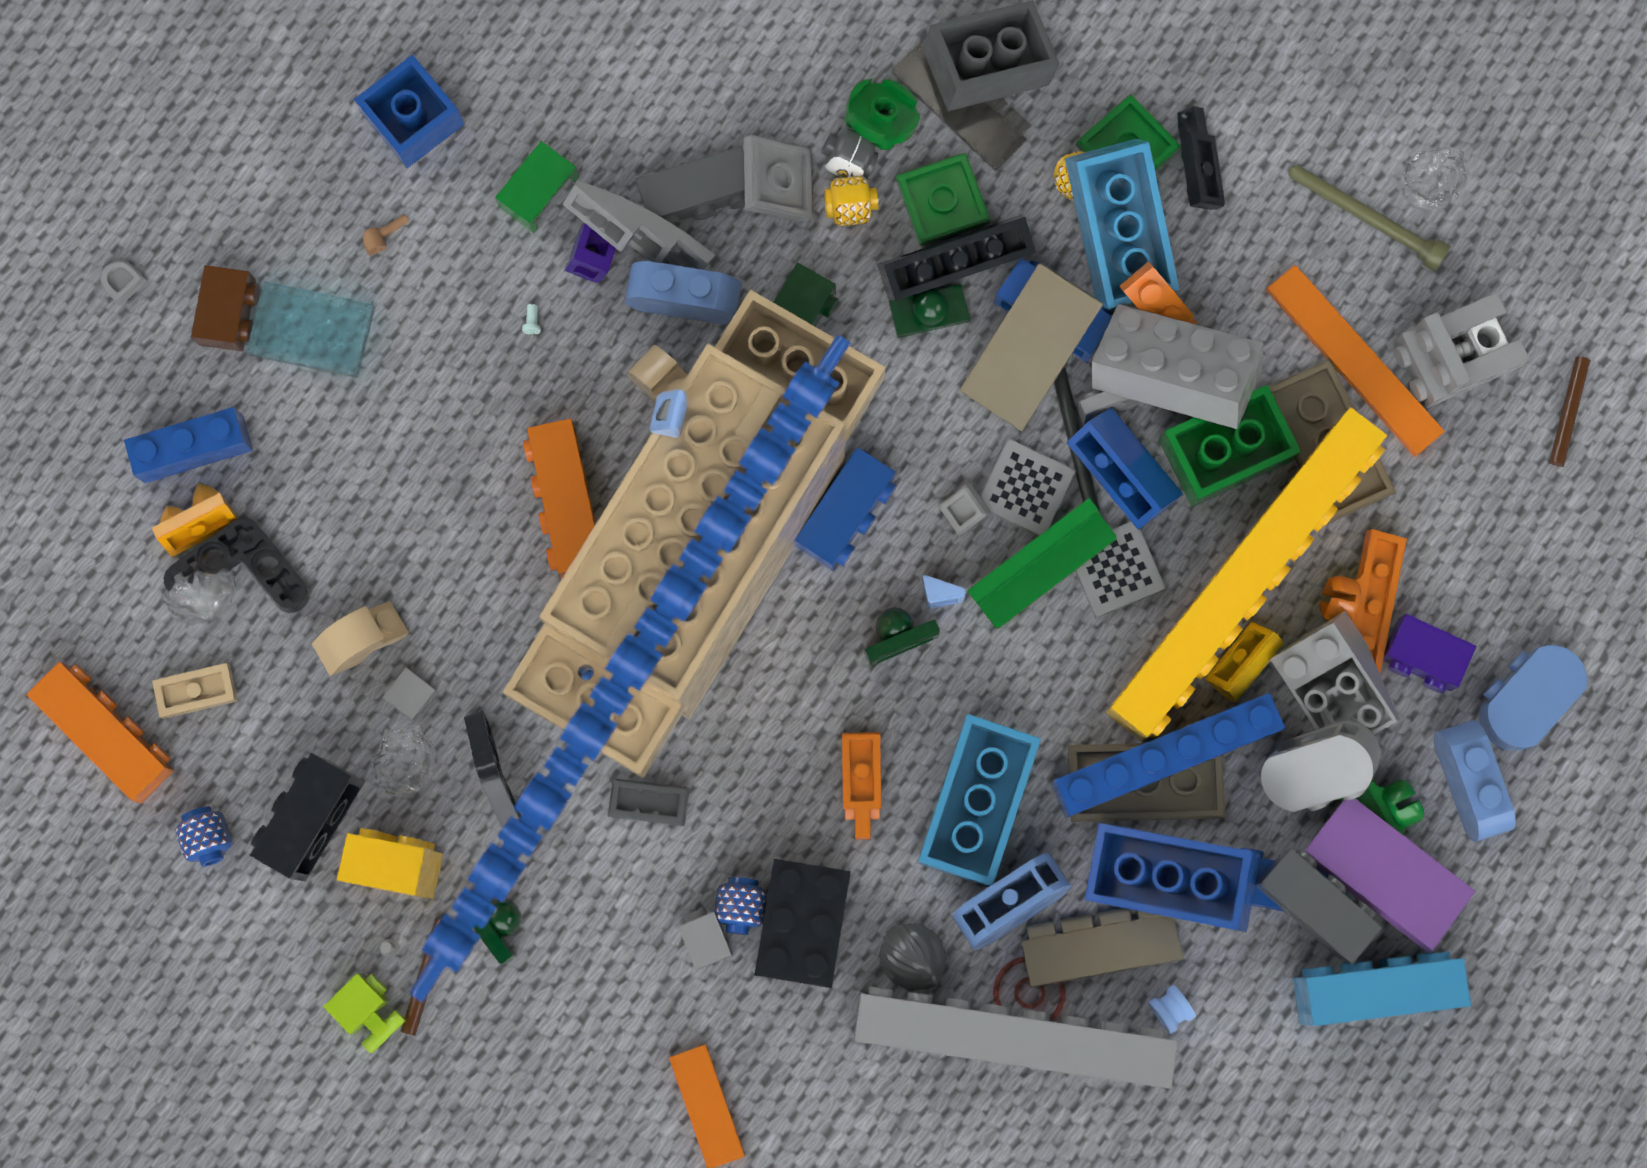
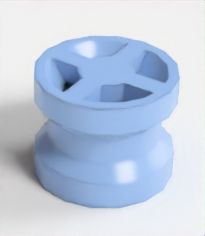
(1172, 1009)

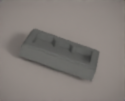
(648, 802)

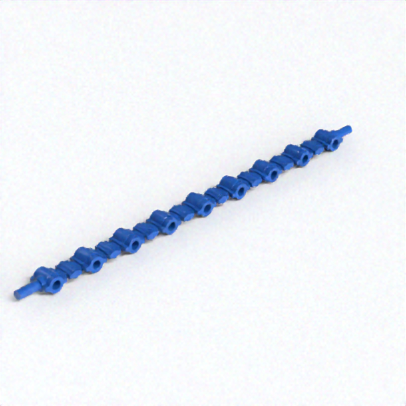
(631, 666)

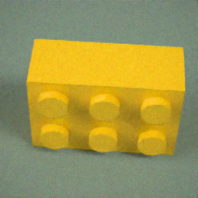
(381, 863)

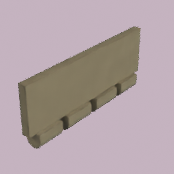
(1098, 950)

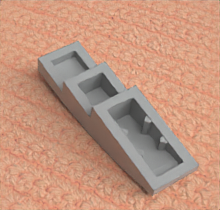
(627, 223)

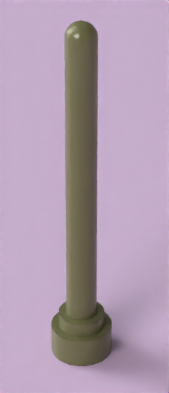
(1429, 251)

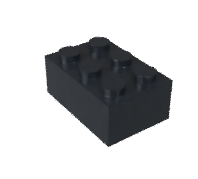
(306, 817)
(802, 923)

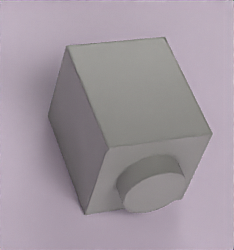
(704, 938)

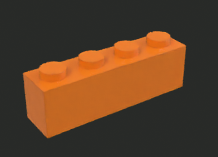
(563, 490)
(101, 732)

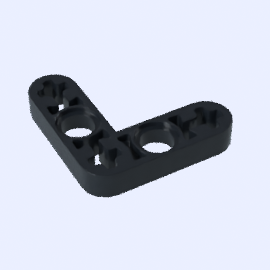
(249, 555)
(489, 767)

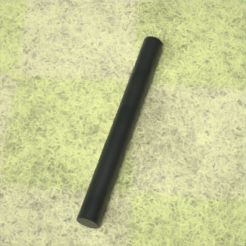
(1072, 426)

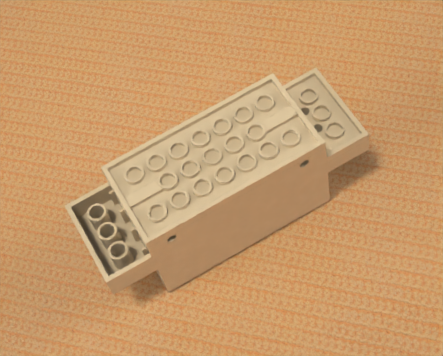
(655, 518)

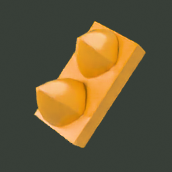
(187, 528)

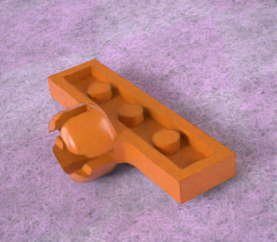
(1372, 593)

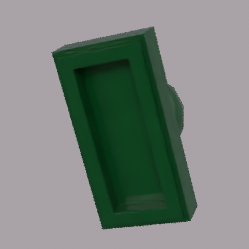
(929, 311)
(899, 635)
(500, 925)

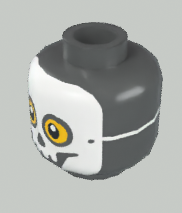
(849, 154)

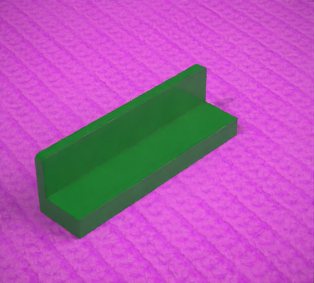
(1042, 564)

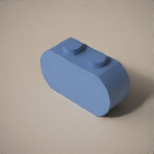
(683, 292)
(1532, 696)
(1474, 780)
(1011, 901)

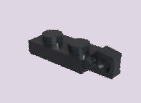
(1200, 160)

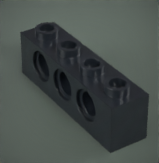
(956, 258)

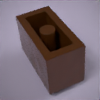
(225, 308)

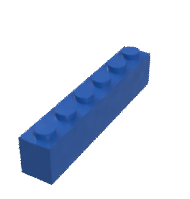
(1167, 755)

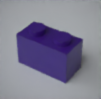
(1428, 654)

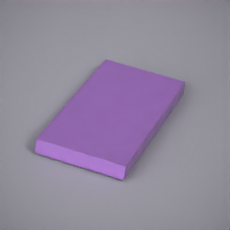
(1389, 873)

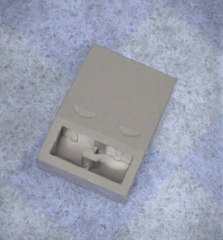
(1336, 677)

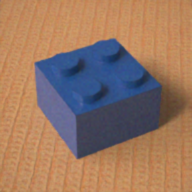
(409, 111)

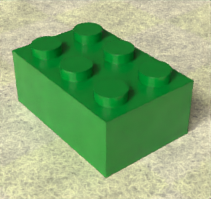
(1220, 458)

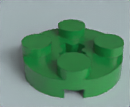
(878, 128)

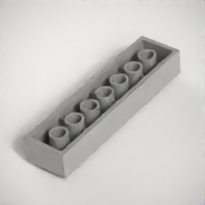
(1016, 1040)

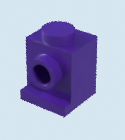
(587, 263)

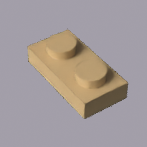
(194, 690)

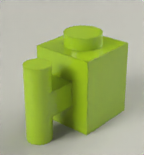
(359, 1005)

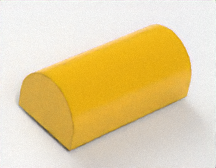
(1244, 661)

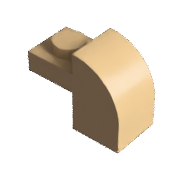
(656, 373)
(357, 636)

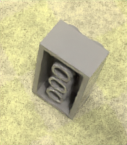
(1177, 366)

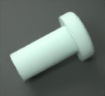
(531, 321)

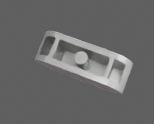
(1321, 766)

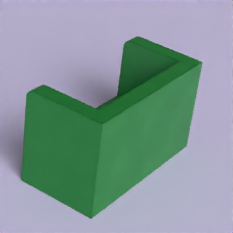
(535, 185)

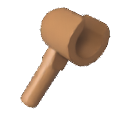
(373, 237)

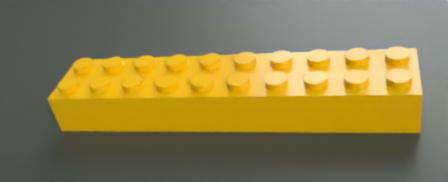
(1250, 569)

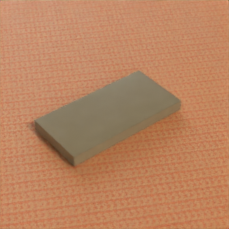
(1031, 346)
(1311, 407)
(1185, 795)

